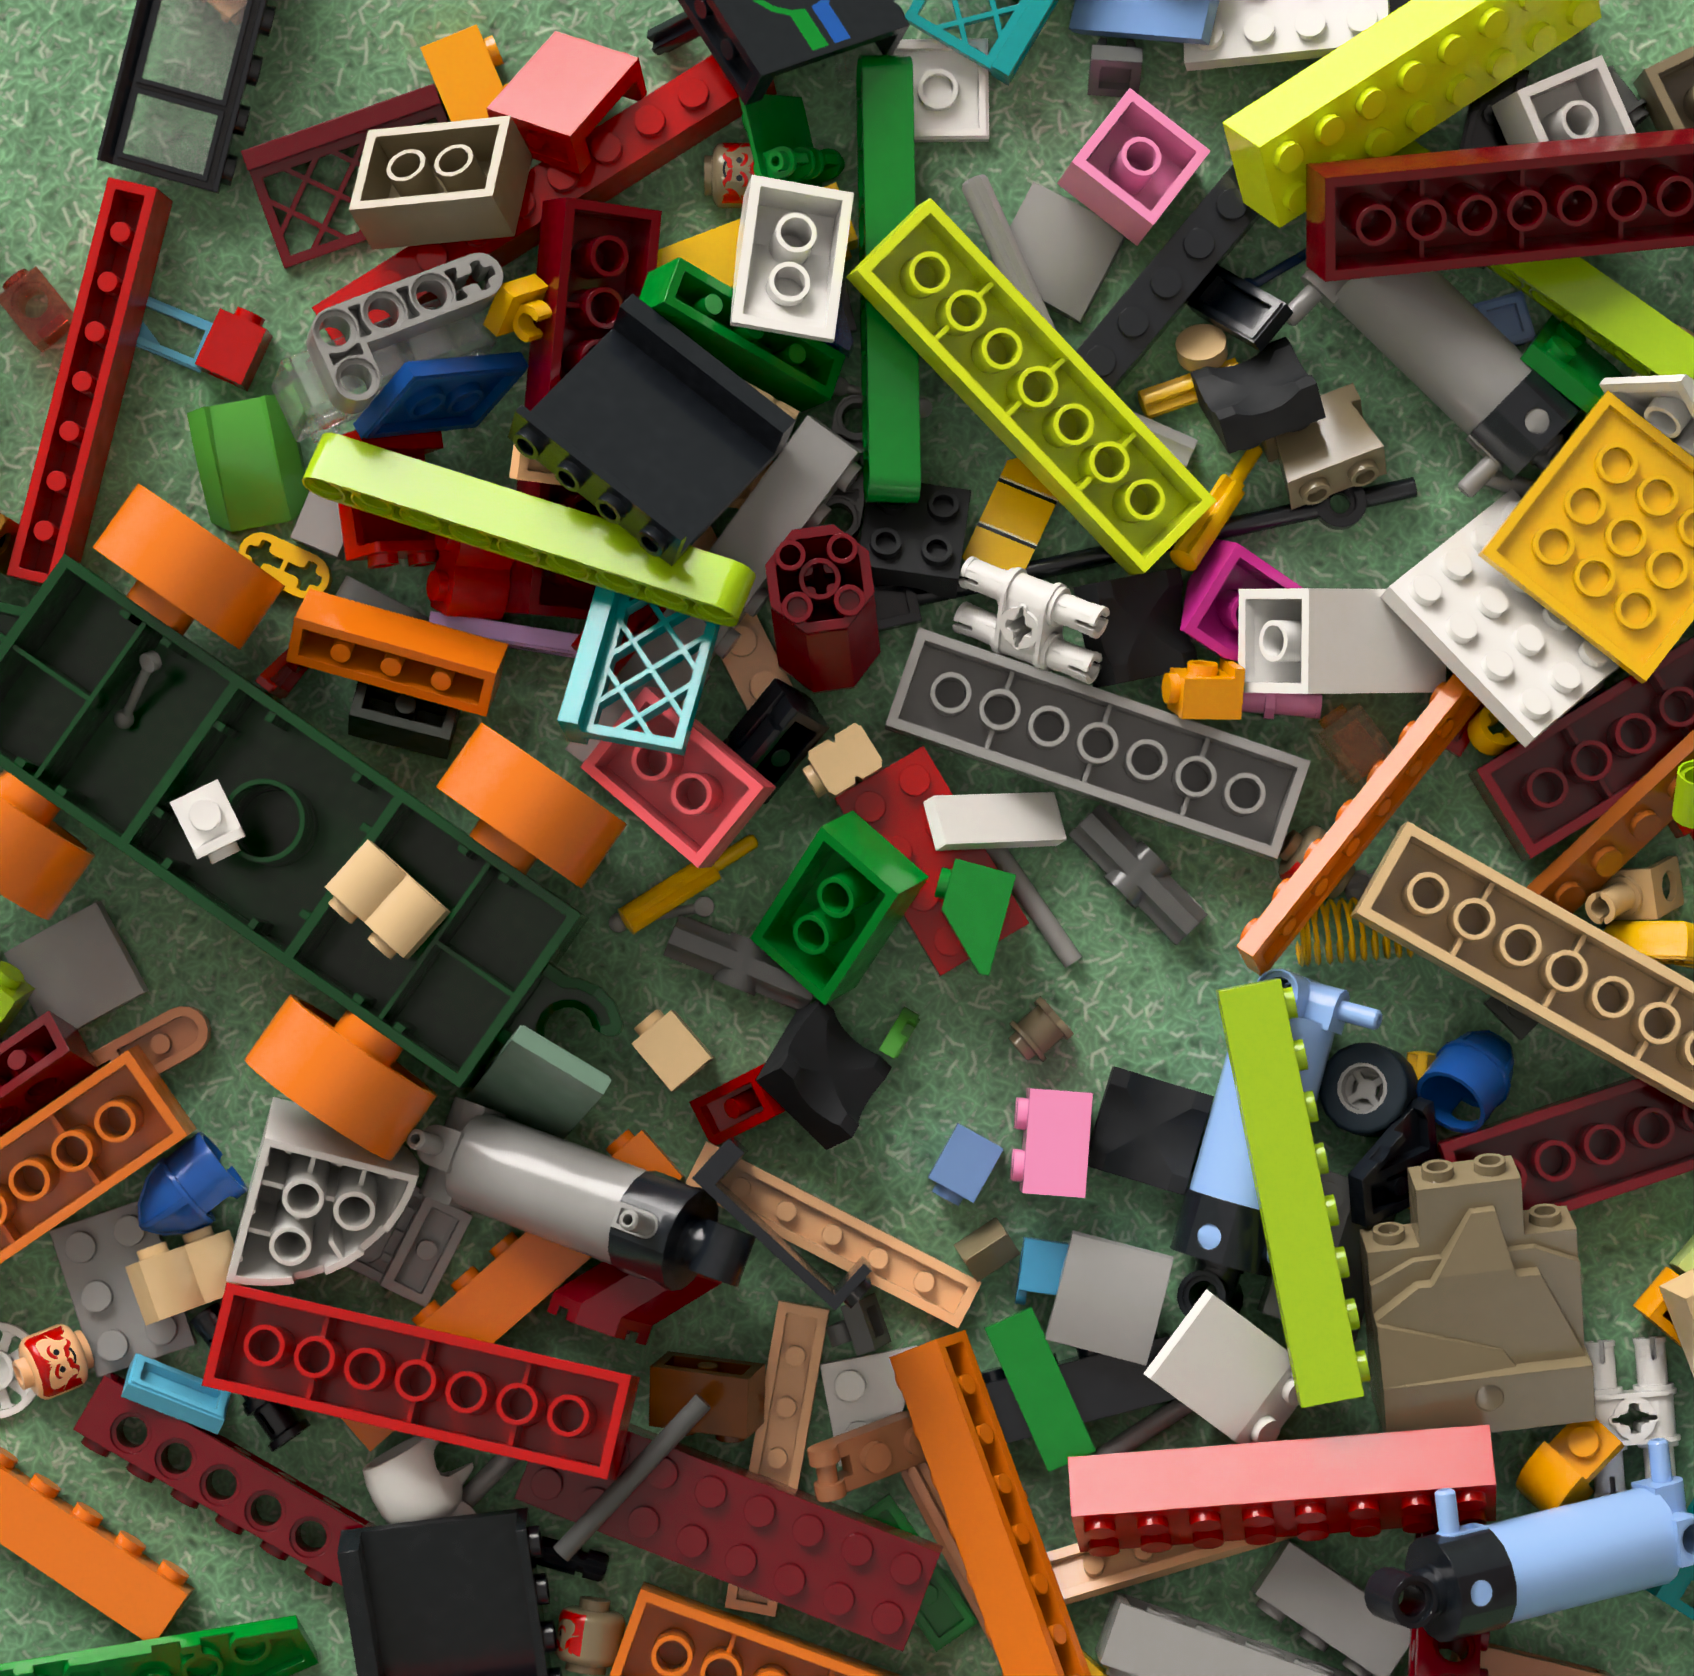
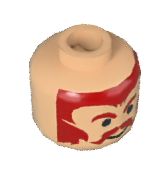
(53, 1361)

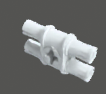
(1030, 619)
(1651, 1396)

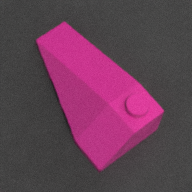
(1213, 595)

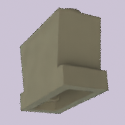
(1329, 452)

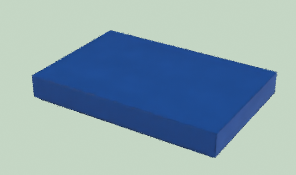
(440, 395)

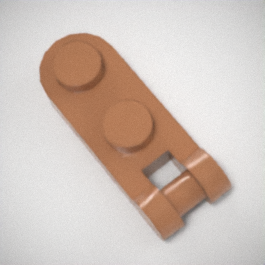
(164, 1039)
(865, 1455)

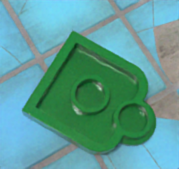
(1569, 363)

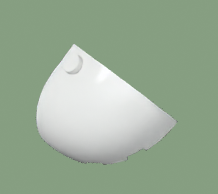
(314, 1200)

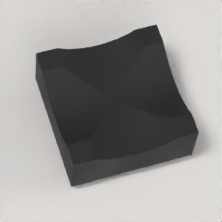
(1258, 397)
(918, 541)
(1142, 626)
(822, 1075)
(1148, 1130)

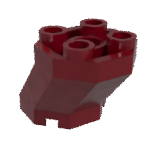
(823, 608)
(622, 1303)

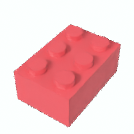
(687, 799)

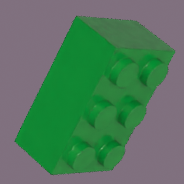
(838, 907)

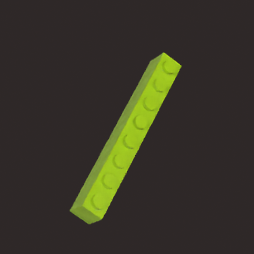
(1291, 1193)

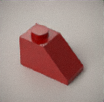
(734, 1107)

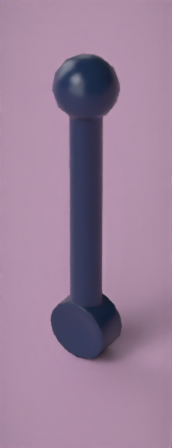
(1278, 269)

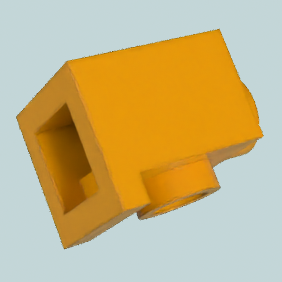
(1205, 690)

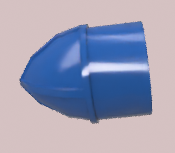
(1469, 1070)
(186, 1188)

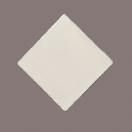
(948, 92)

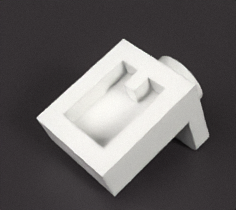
(209, 822)

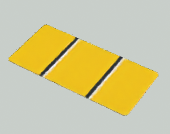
(1012, 519)

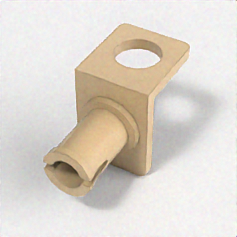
(1637, 894)

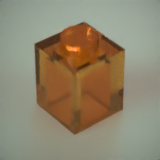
(1352, 742)

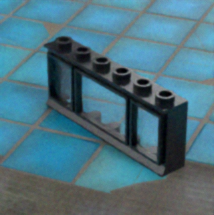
(185, 89)

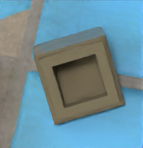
(986, 1249)

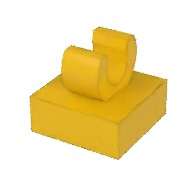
(517, 307)

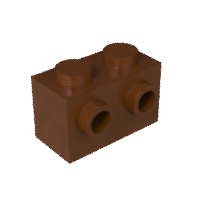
(729, 1386)

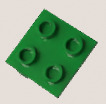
(784, 144)

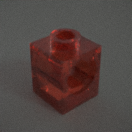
(53, 323)

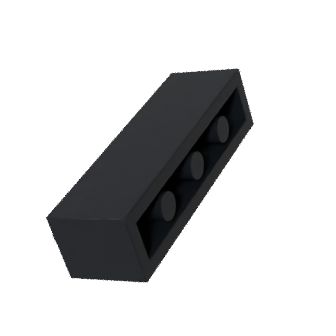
(1096, 1382)

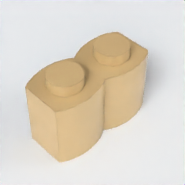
(386, 900)
(182, 1277)

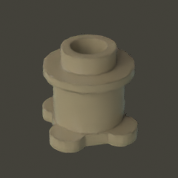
(1038, 1031)

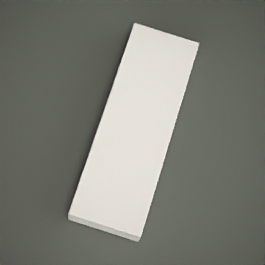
(994, 821)

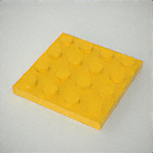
(1609, 537)

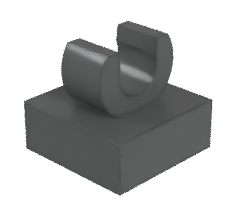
(1114, 69)
(861, 1325)

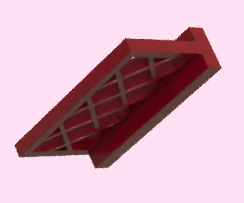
(326, 140)

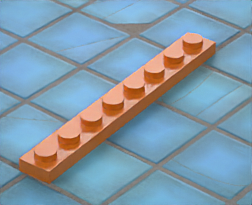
(1357, 825)

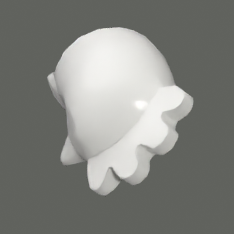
(411, 1488)

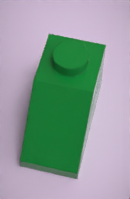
(975, 908)

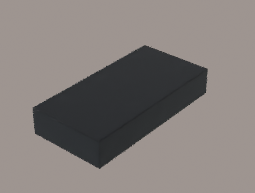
(1240, 308)

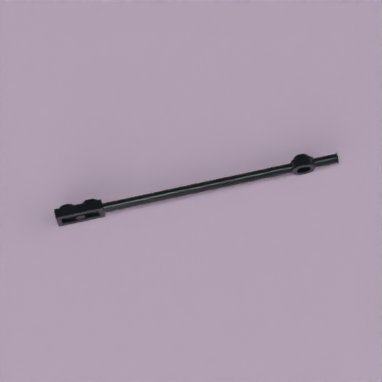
(900, 605)

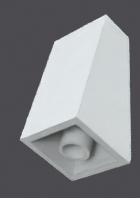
(1330, 644)

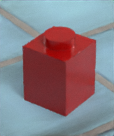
(234, 347)

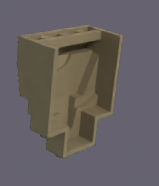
(1475, 1305)

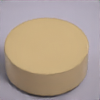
(1201, 347)

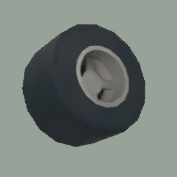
(1352, 1085)

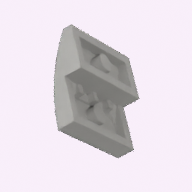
(1064, 250)
(78, 968)
(416, 1250)
(1109, 1298)

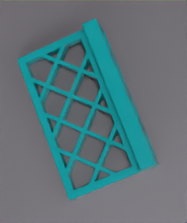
(1012, 42)
(594, 668)

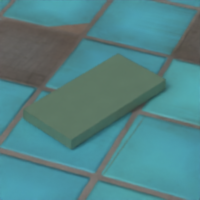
(539, 1084)

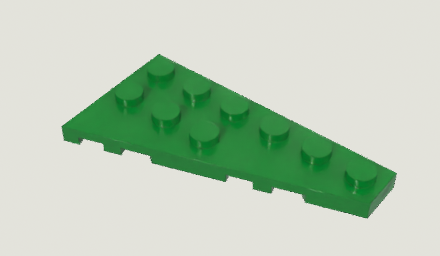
(244, 1649)

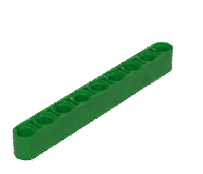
(884, 201)

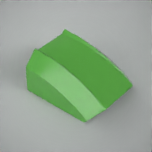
(248, 463)

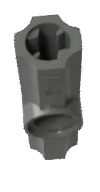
(1138, 874)
(734, 962)

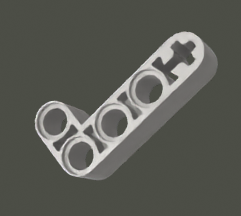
(408, 318)

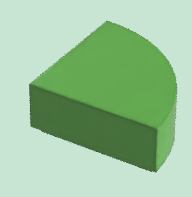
(900, 1033)

